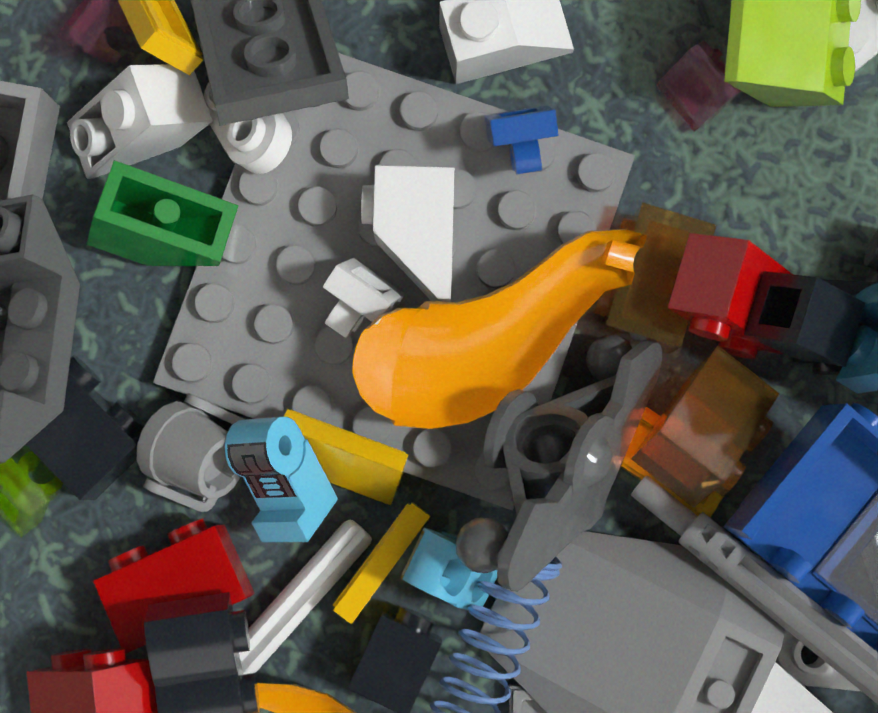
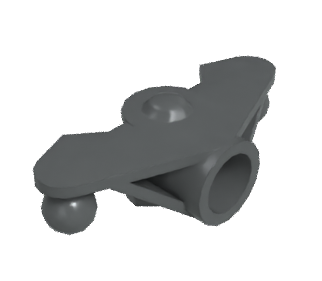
(560, 460)

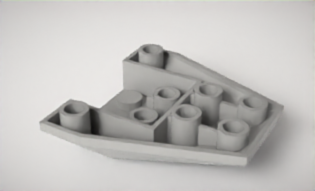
(638, 633)

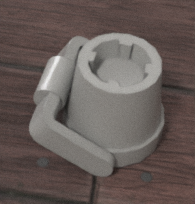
(187, 452)

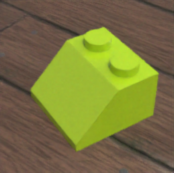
(791, 50)

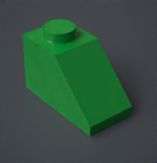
(159, 220)

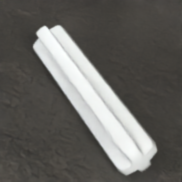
(303, 593)

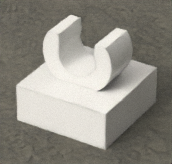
(361, 296)

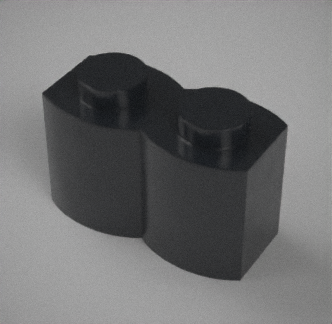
(197, 657)

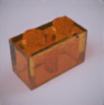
(642, 308)
(708, 428)

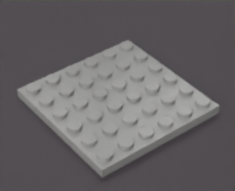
(256, 322)

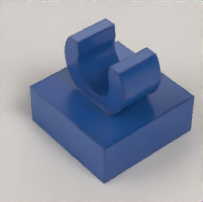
(521, 132)

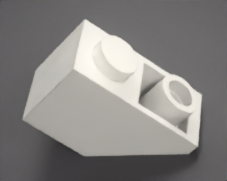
(138, 117)

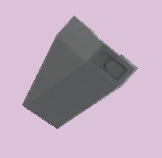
(35, 321)

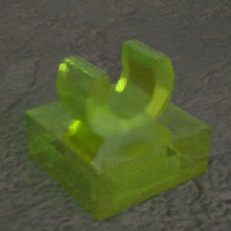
(21, 499)

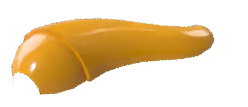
(464, 356)

